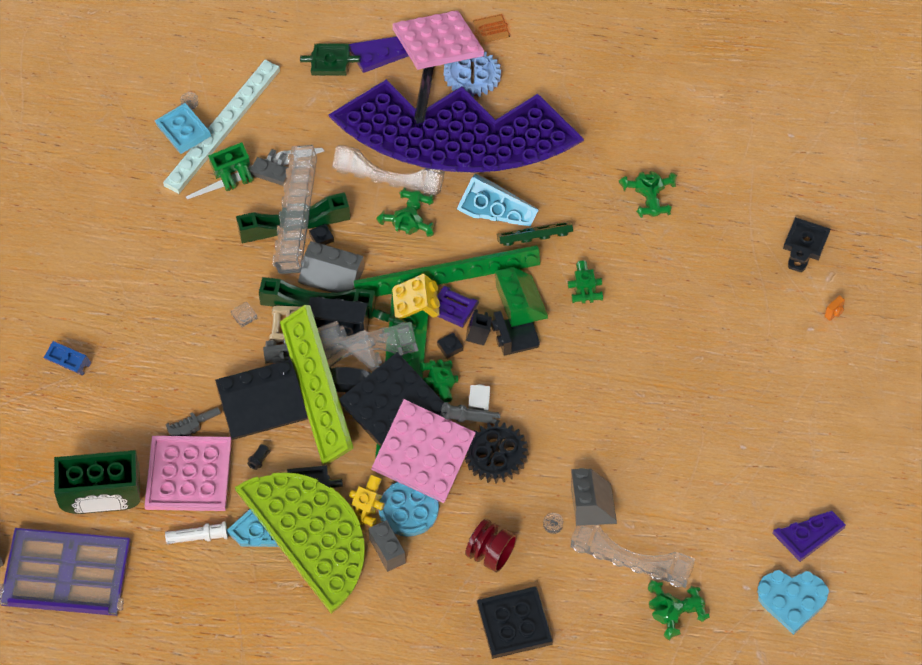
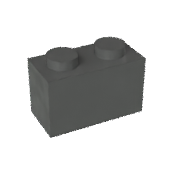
(387, 545)

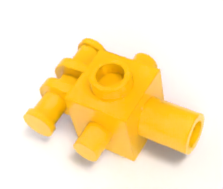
(367, 500)

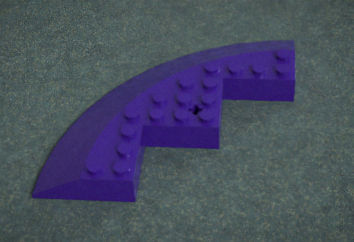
(456, 131)

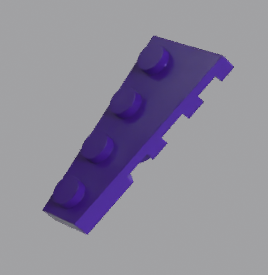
(378, 52)

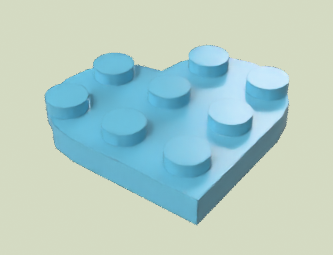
(792, 599)

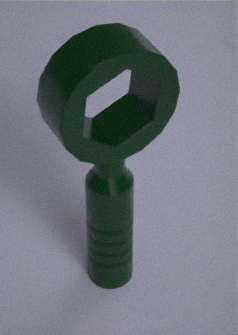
(384, 316)

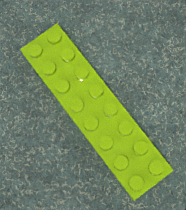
(316, 385)

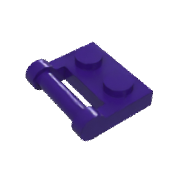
(453, 311)

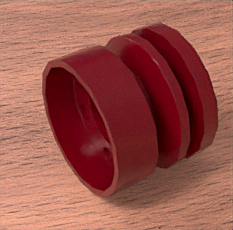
(489, 544)

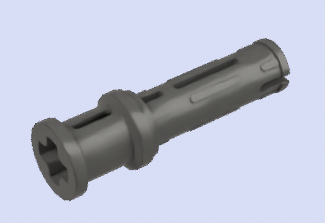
(461, 414)

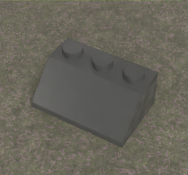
(330, 268)
(592, 498)

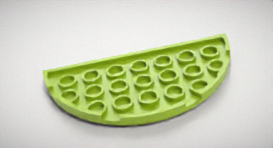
(312, 529)

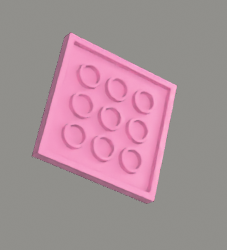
(438, 39)
(423, 451)
(188, 473)

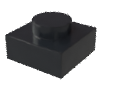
(321, 235)
(450, 345)

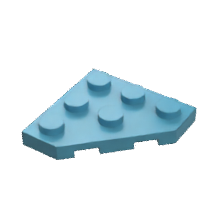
(250, 532)

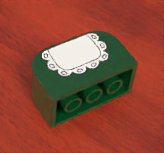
(97, 482)

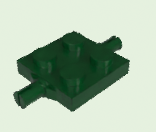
(330, 59)

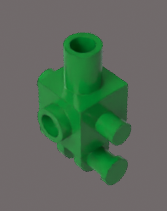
(585, 284)
(440, 378)

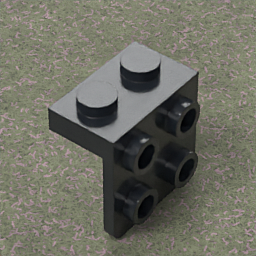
(514, 338)

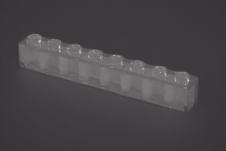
(295, 209)

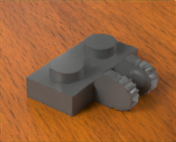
(269, 170)

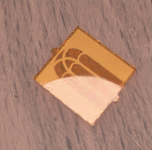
(491, 28)

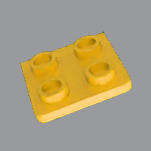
(415, 296)

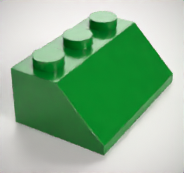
(519, 296)

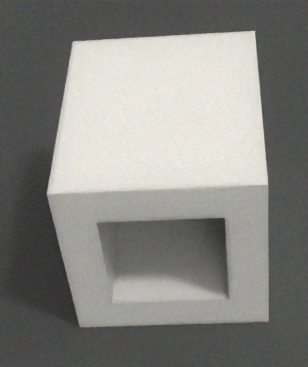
(479, 397)

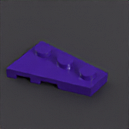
(809, 535)

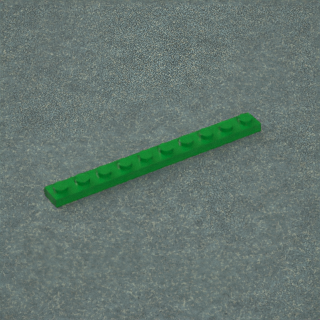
(454, 270)

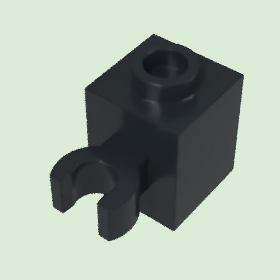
(478, 328)

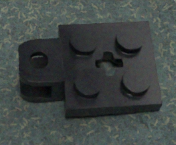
(804, 250)

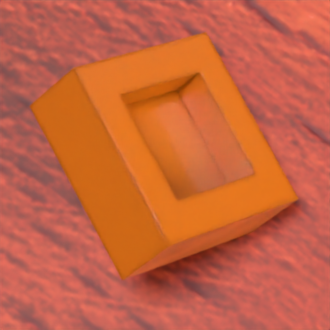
(835, 308)

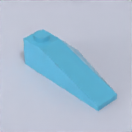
(492, 202)

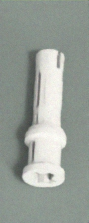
(206, 532)

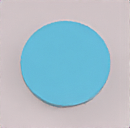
(408, 510)

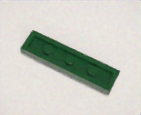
(541, 232)

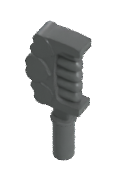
(191, 424)

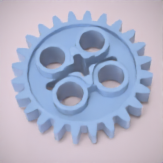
(486, 74)

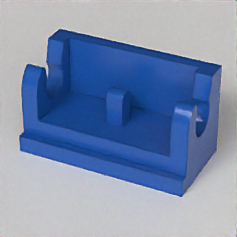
(67, 358)

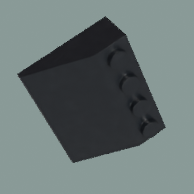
(261, 399)

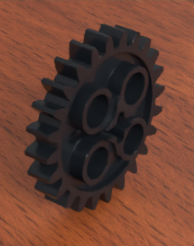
(511, 459)

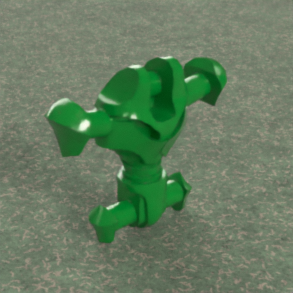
(649, 186)
(408, 218)
(668, 608)

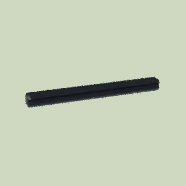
(423, 95)

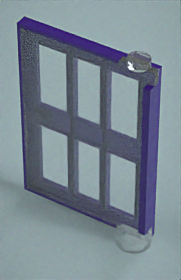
(65, 572)

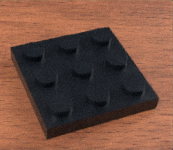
(514, 622)

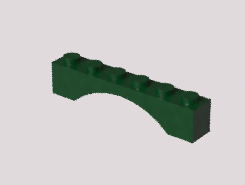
(261, 226)
(280, 293)

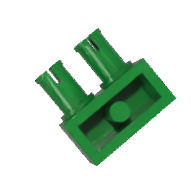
(228, 161)

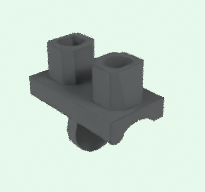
(275, 353)

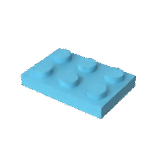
(183, 128)

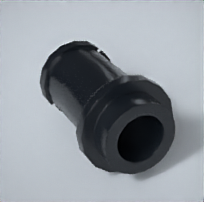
(258, 457)

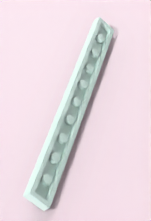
(222, 126)

